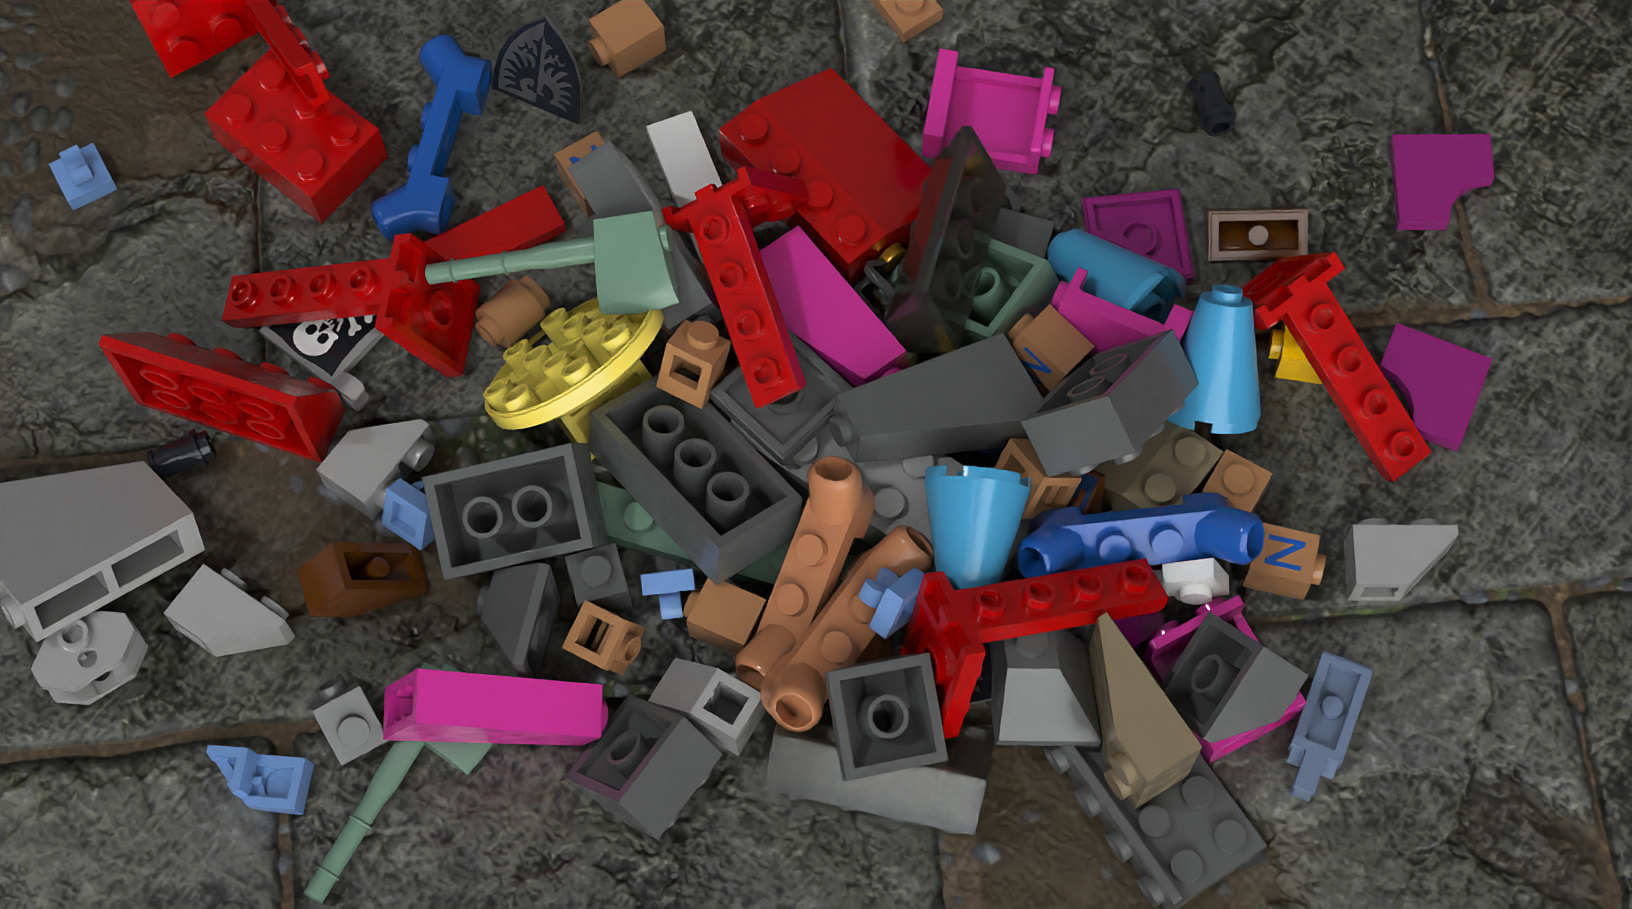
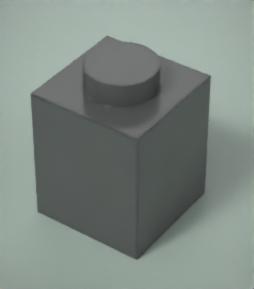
(599, 578)

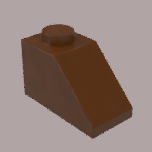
(360, 578)

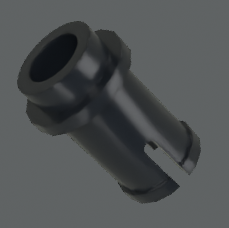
(1215, 113)
(182, 454)

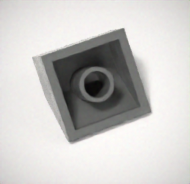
(1229, 682)
(645, 765)

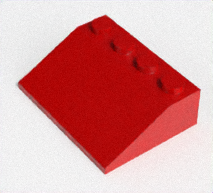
(854, 166)
(227, 392)

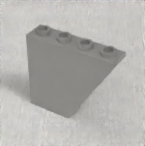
(86, 541)

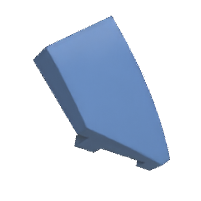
(264, 780)

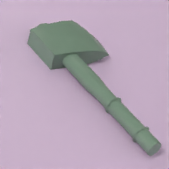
(629, 256)
(382, 786)

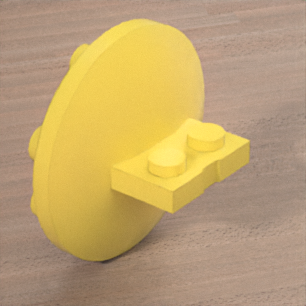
(582, 369)

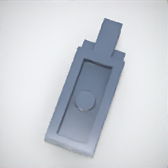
(1326, 721)

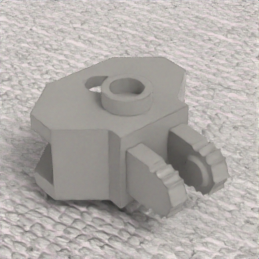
(86, 650)

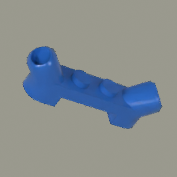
(428, 197)
(1195, 530)

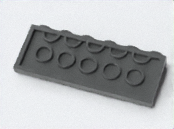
(1176, 839)

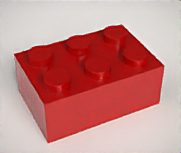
(299, 148)

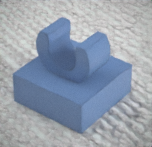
(82, 175)
(408, 513)
(668, 586)
(892, 598)

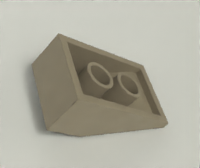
(1170, 466)
(1140, 730)

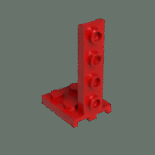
(198, 29)
(724, 233)
(1298, 294)
(420, 317)
(958, 621)

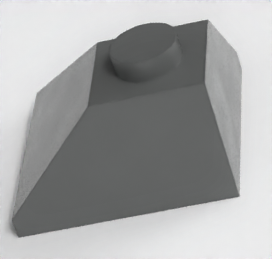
(520, 615)
(1044, 691)
(886, 715)

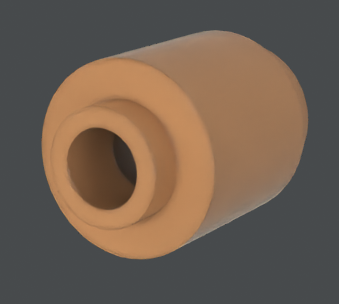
(512, 312)

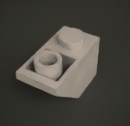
(375, 458)
(1391, 559)
(225, 618)
(711, 701)

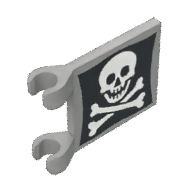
(329, 350)

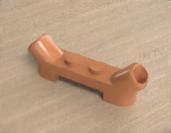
(834, 514)
(796, 683)

